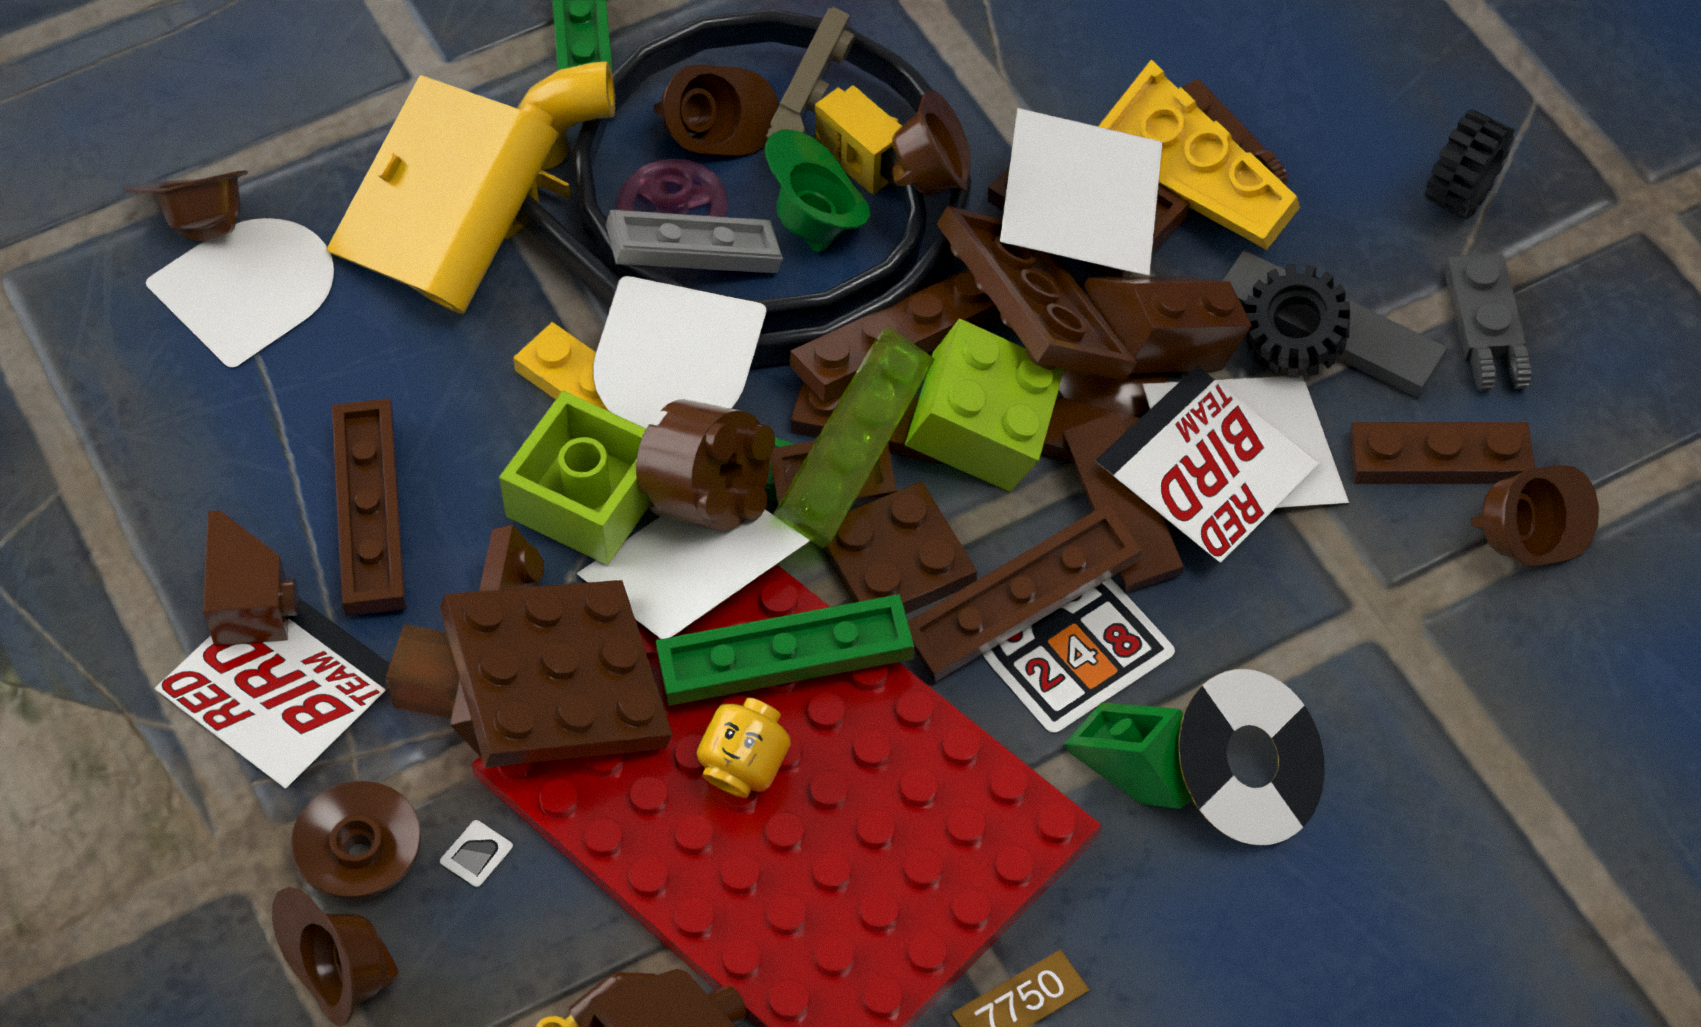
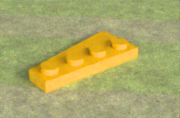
(1203, 160)

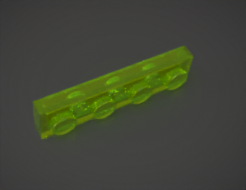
(854, 437)

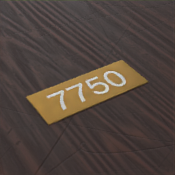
(1025, 996)

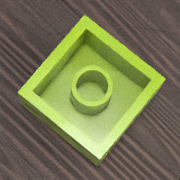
(984, 406)
(578, 478)

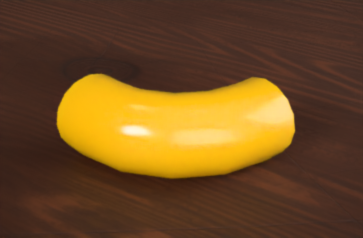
(571, 98)

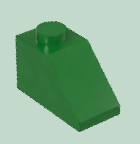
(1134, 751)

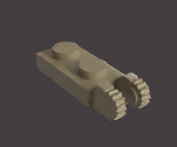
(808, 86)

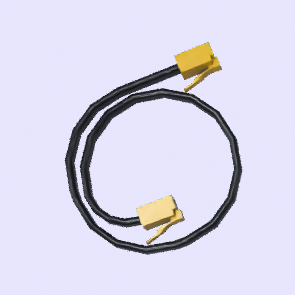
(846, 124)

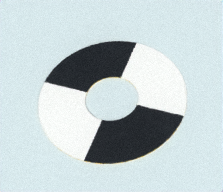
(1243, 812)

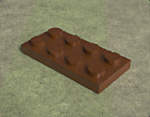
(1037, 299)

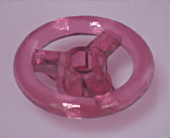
(672, 188)

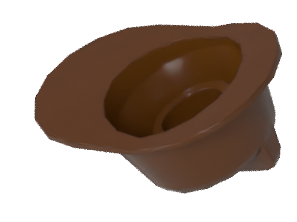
(718, 109)
(932, 149)
(197, 206)
(1540, 515)
(331, 953)

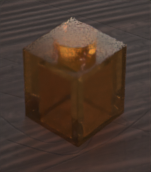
(423, 672)

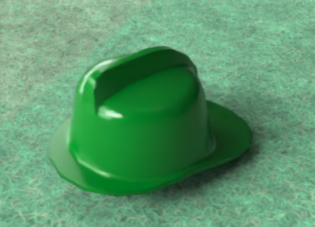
(814, 190)

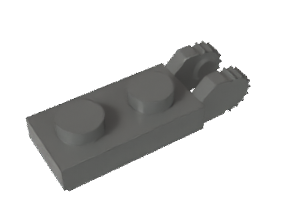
(1487, 318)

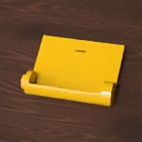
(444, 191)

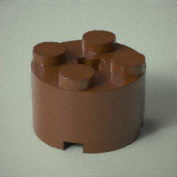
(706, 465)

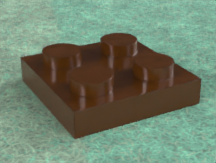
(901, 549)

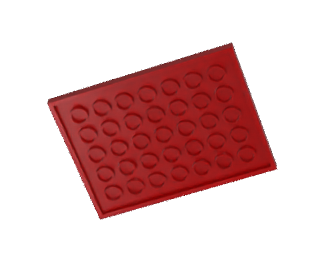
(848, 883)

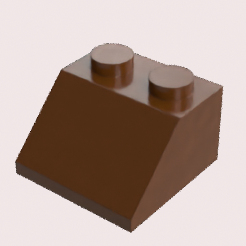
(1172, 320)

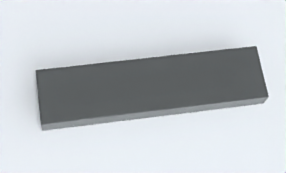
(1374, 341)

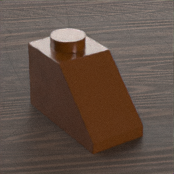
(244, 586)

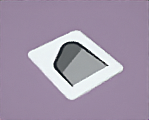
(476, 853)

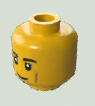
(743, 747)

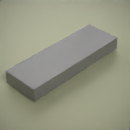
(693, 241)

